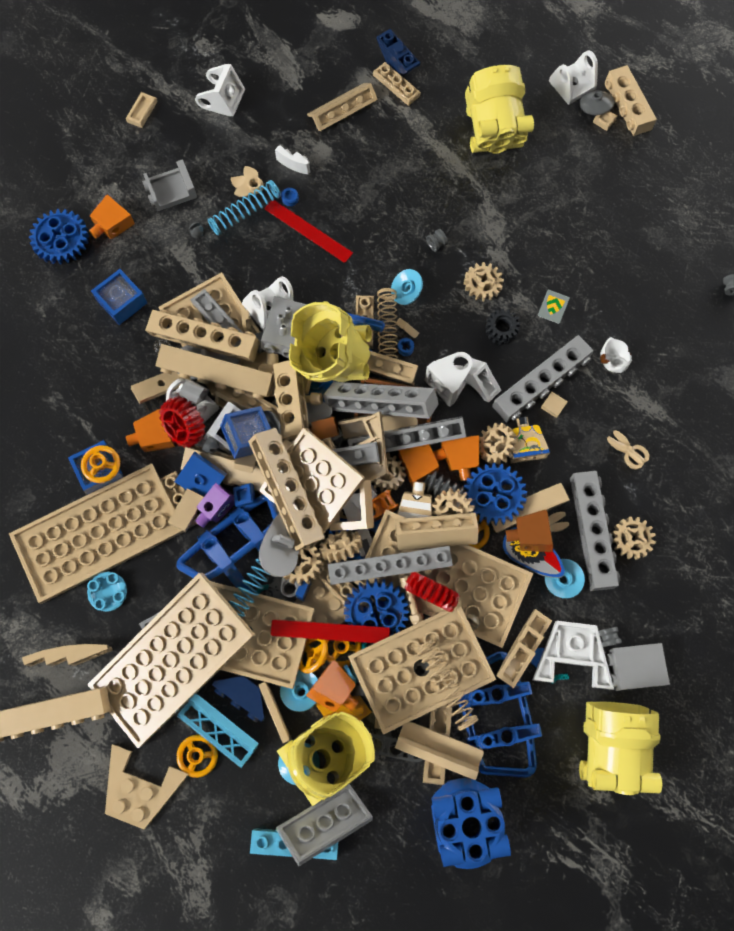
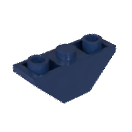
(396, 53)
(243, 695)

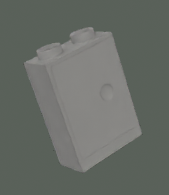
(277, 330)

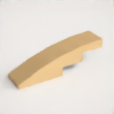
(542, 500)
(523, 648)
(72, 654)
(440, 722)

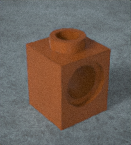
(325, 428)

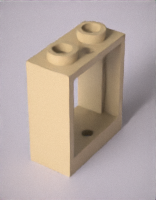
(366, 511)

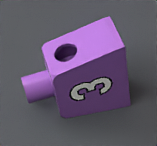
(217, 498)

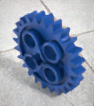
(59, 236)
(498, 477)
(394, 606)

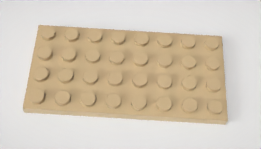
(95, 533)
(484, 582)
(172, 659)

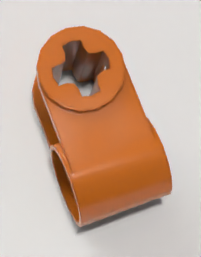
(381, 505)

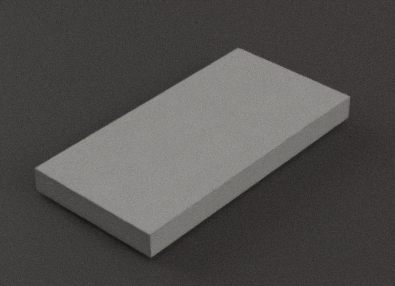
(324, 824)

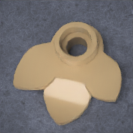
(245, 183)

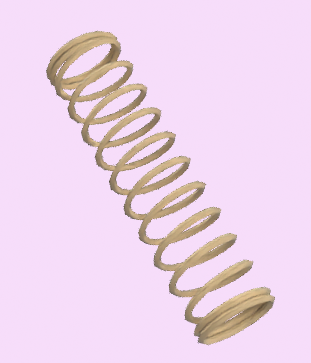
(388, 299)
(473, 719)

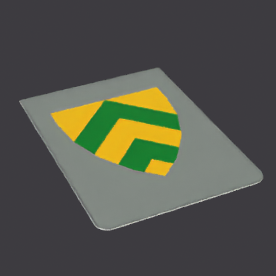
(553, 306)

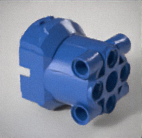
(448, 810)

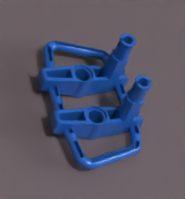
(218, 553)
(518, 734)

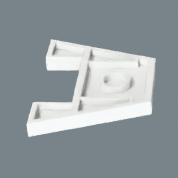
(577, 646)

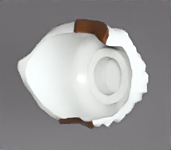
(615, 355)

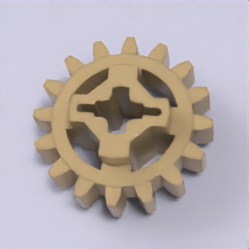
(491, 285)
(497, 443)
(394, 477)
(455, 501)
(640, 542)
(340, 546)
(309, 563)

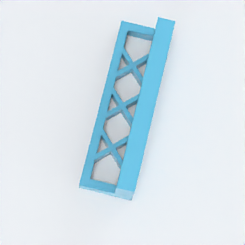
(223, 724)

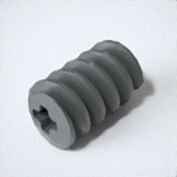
(437, 485)

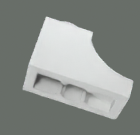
(482, 380)

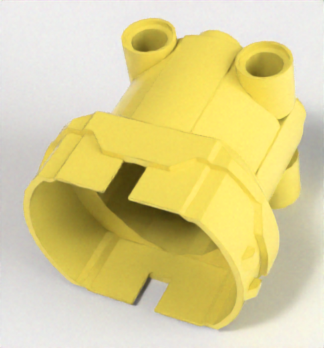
(497, 109)
(319, 329)
(621, 748)
(353, 758)

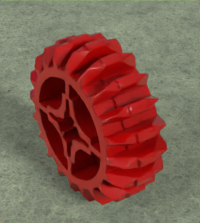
(182, 421)
(432, 591)

